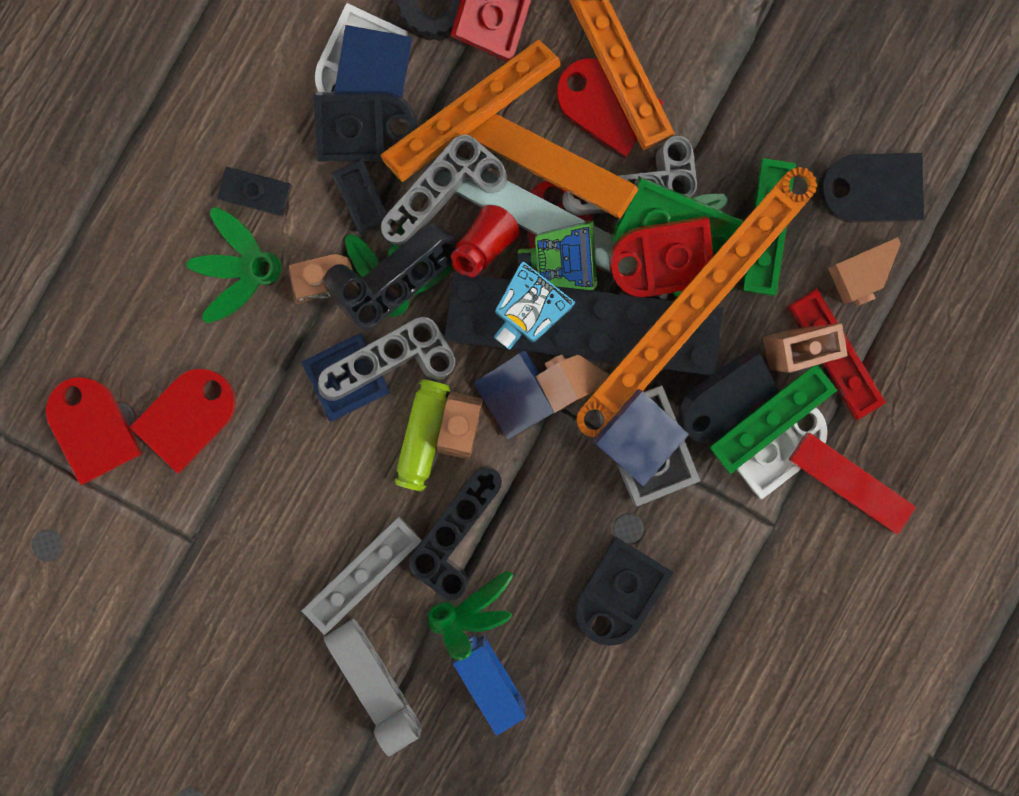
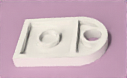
(328, 64)
(771, 465)

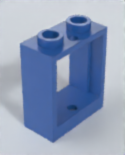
(491, 686)

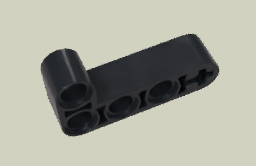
(393, 280)
(461, 526)

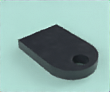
(358, 124)
(877, 188)
(727, 397)
(621, 590)

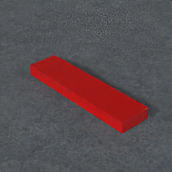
(845, 373)
(852, 483)

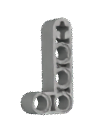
(667, 171)
(440, 195)
(382, 364)
(374, 686)

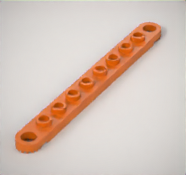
(699, 298)

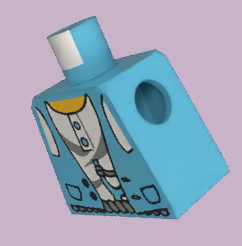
(529, 307)

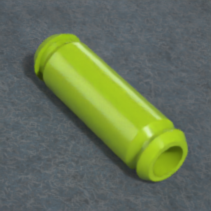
(422, 435)

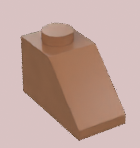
(864, 273)
(804, 347)
(570, 381)

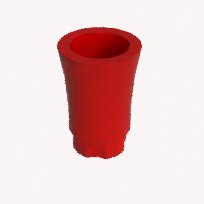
(485, 240)

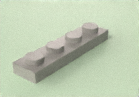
(361, 575)

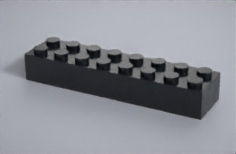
(597, 327)

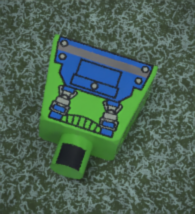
(565, 256)

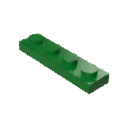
(764, 274)
(772, 418)

